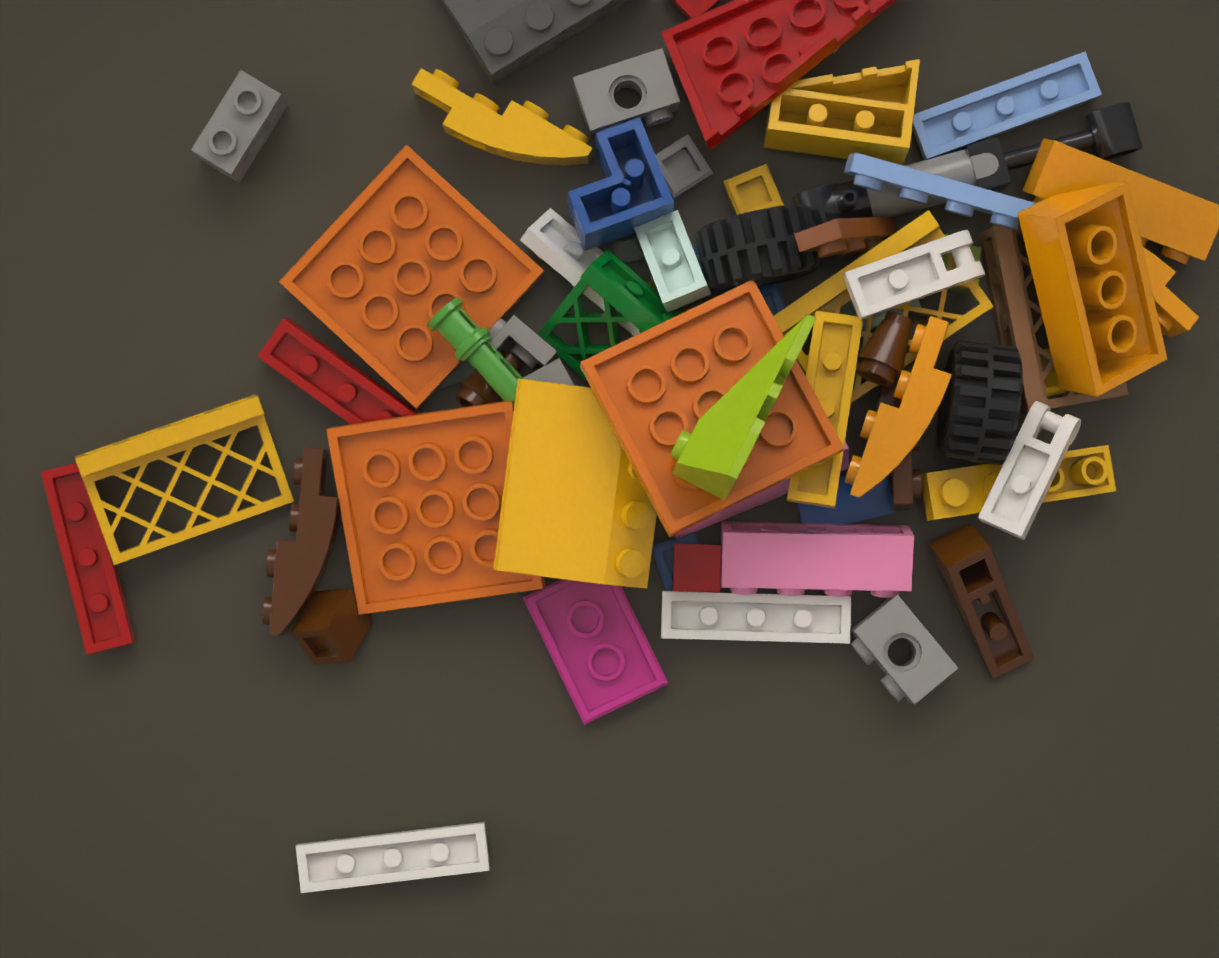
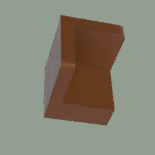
(331, 626)

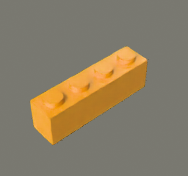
(1163, 213)

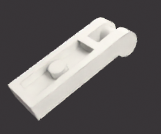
(911, 275)
(1028, 471)

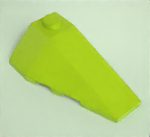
(730, 428)

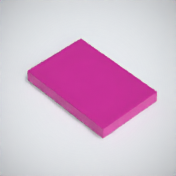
(595, 645)

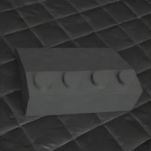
(518, 32)

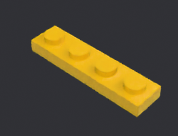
(831, 376)

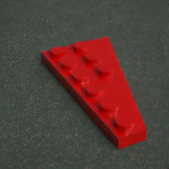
(754, 51)

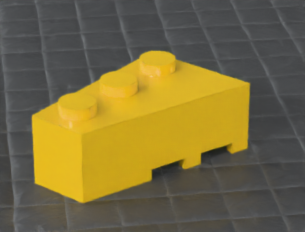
(847, 114)

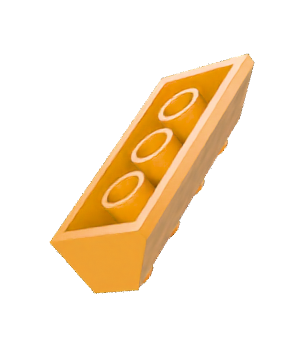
(1093, 287)

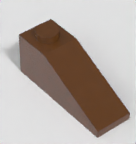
(982, 599)

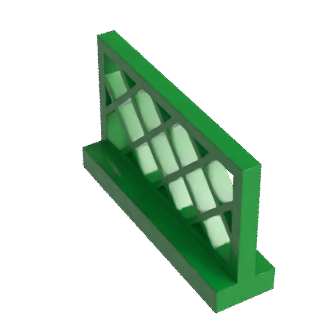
(622, 292)

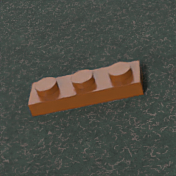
(845, 236)

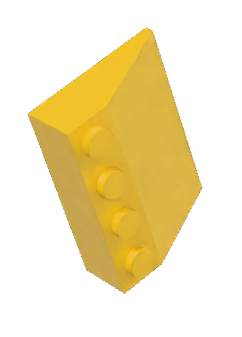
(571, 493)

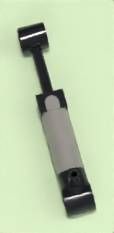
(1109, 133)

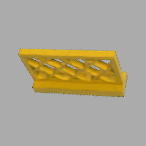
(833, 293)
(169, 440)

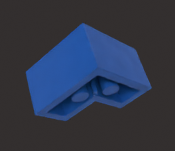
(628, 195)

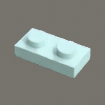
(672, 261)

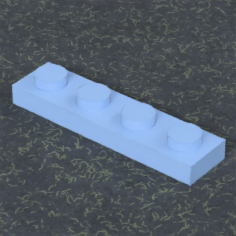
(1005, 106)
(919, 185)

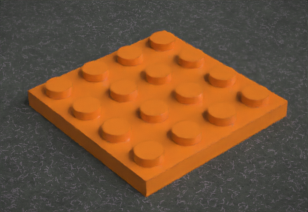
(398, 262)
(676, 373)
(425, 506)

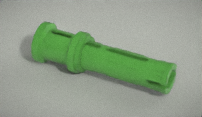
(474, 346)

